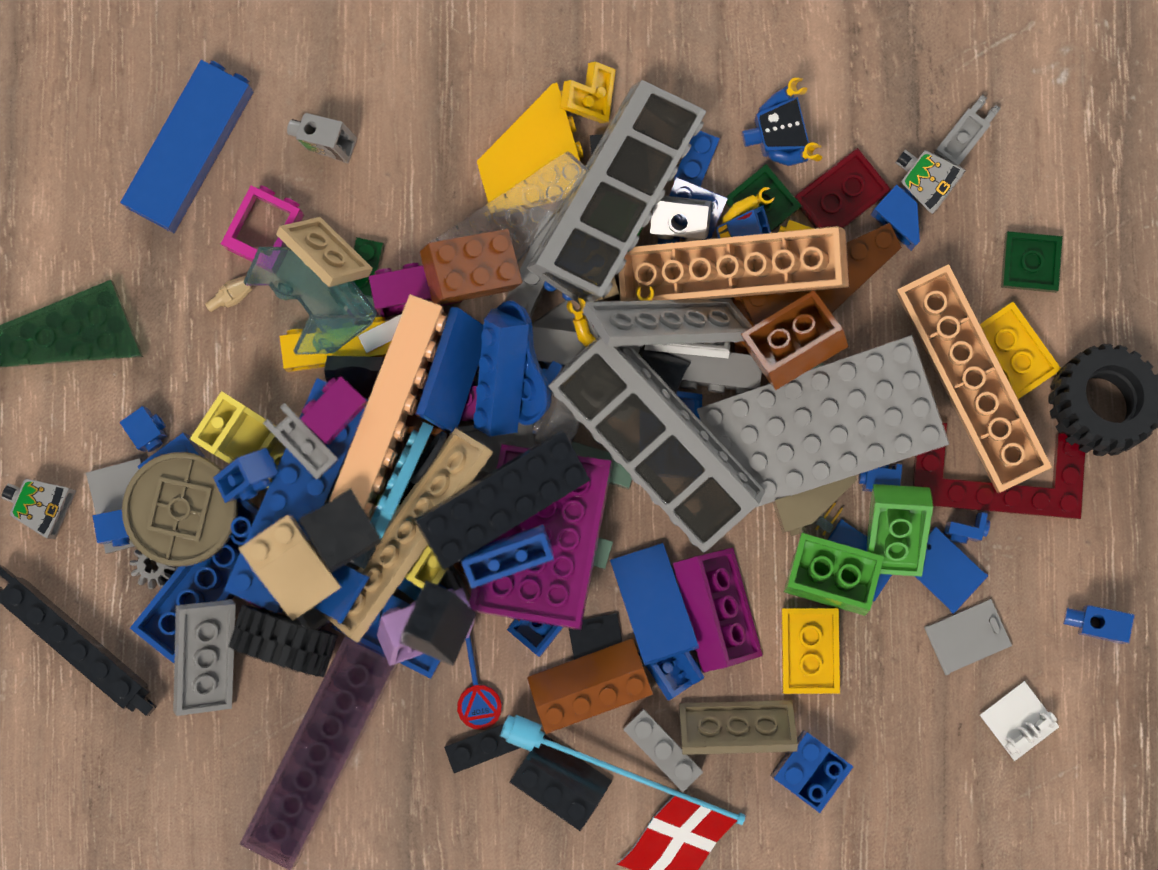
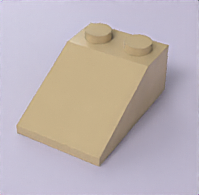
(290, 567)

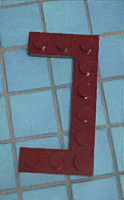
(1060, 501)

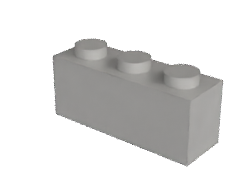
(662, 750)

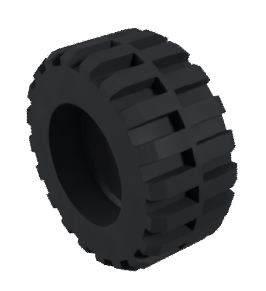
(1078, 419)

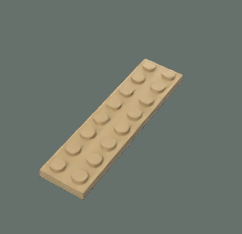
(402, 540)

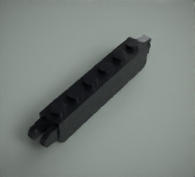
(74, 644)

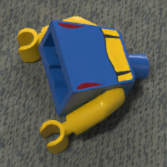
(746, 218)

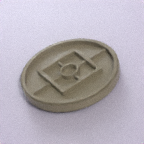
(177, 510)

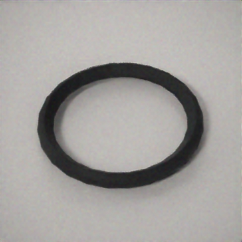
(428, 457)

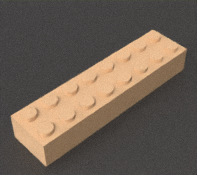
(737, 266)
(973, 379)
(391, 403)

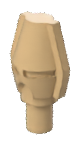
(229, 294)

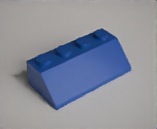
(500, 374)

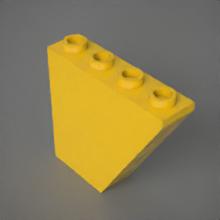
(529, 145)

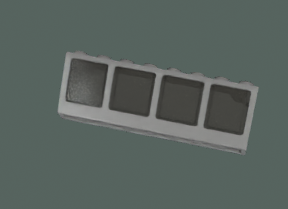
(618, 192)
(657, 441)

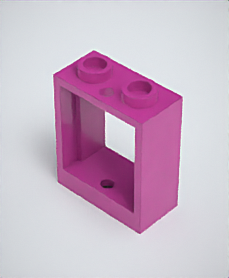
(267, 195)

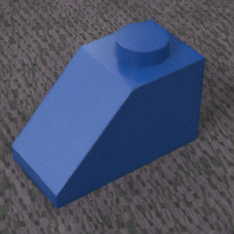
(902, 213)

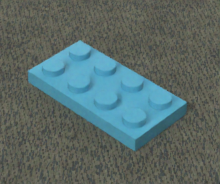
(400, 478)

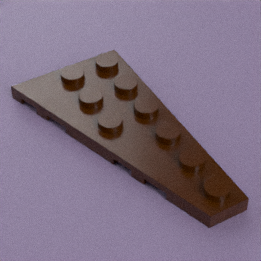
(864, 259)

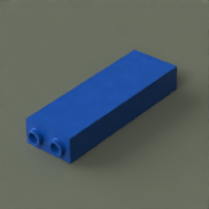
(187, 145)

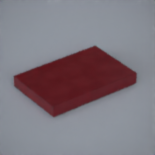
(842, 192)

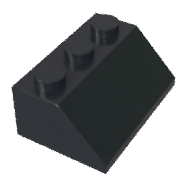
(561, 783)

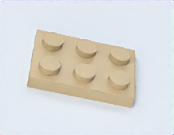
(324, 251)

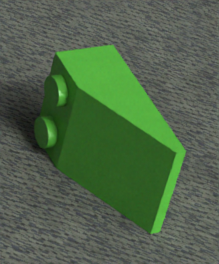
(900, 527)

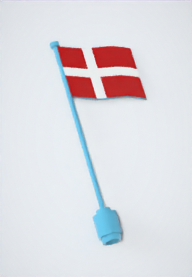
(675, 837)

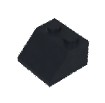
(438, 623)

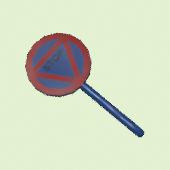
(479, 704)

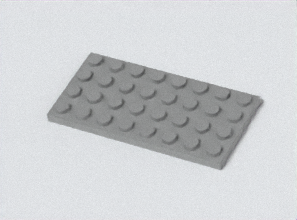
(831, 421)

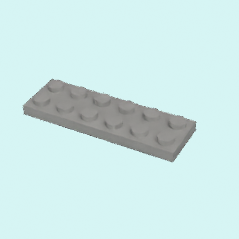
(666, 321)

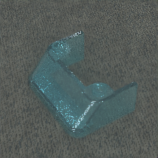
(334, 311)

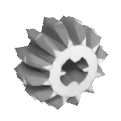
(150, 576)

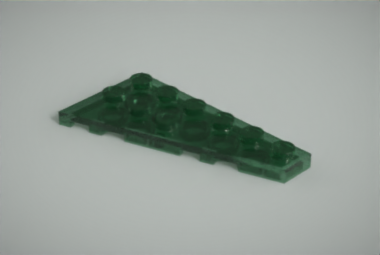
(71, 330)

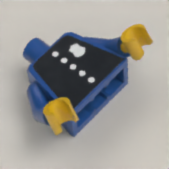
(782, 128)

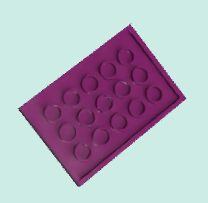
(558, 588)

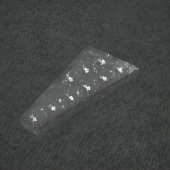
(526, 206)

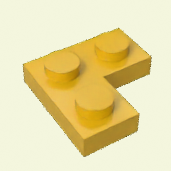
(594, 97)

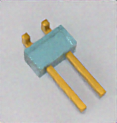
(826, 525)

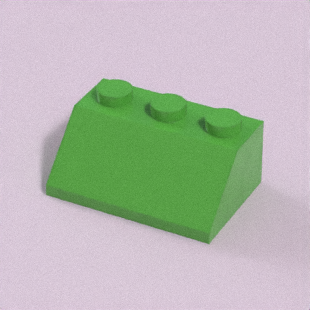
(834, 574)

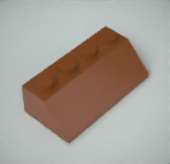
(589, 686)

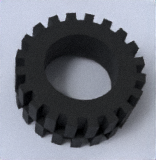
(282, 641)

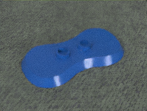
(535, 389)

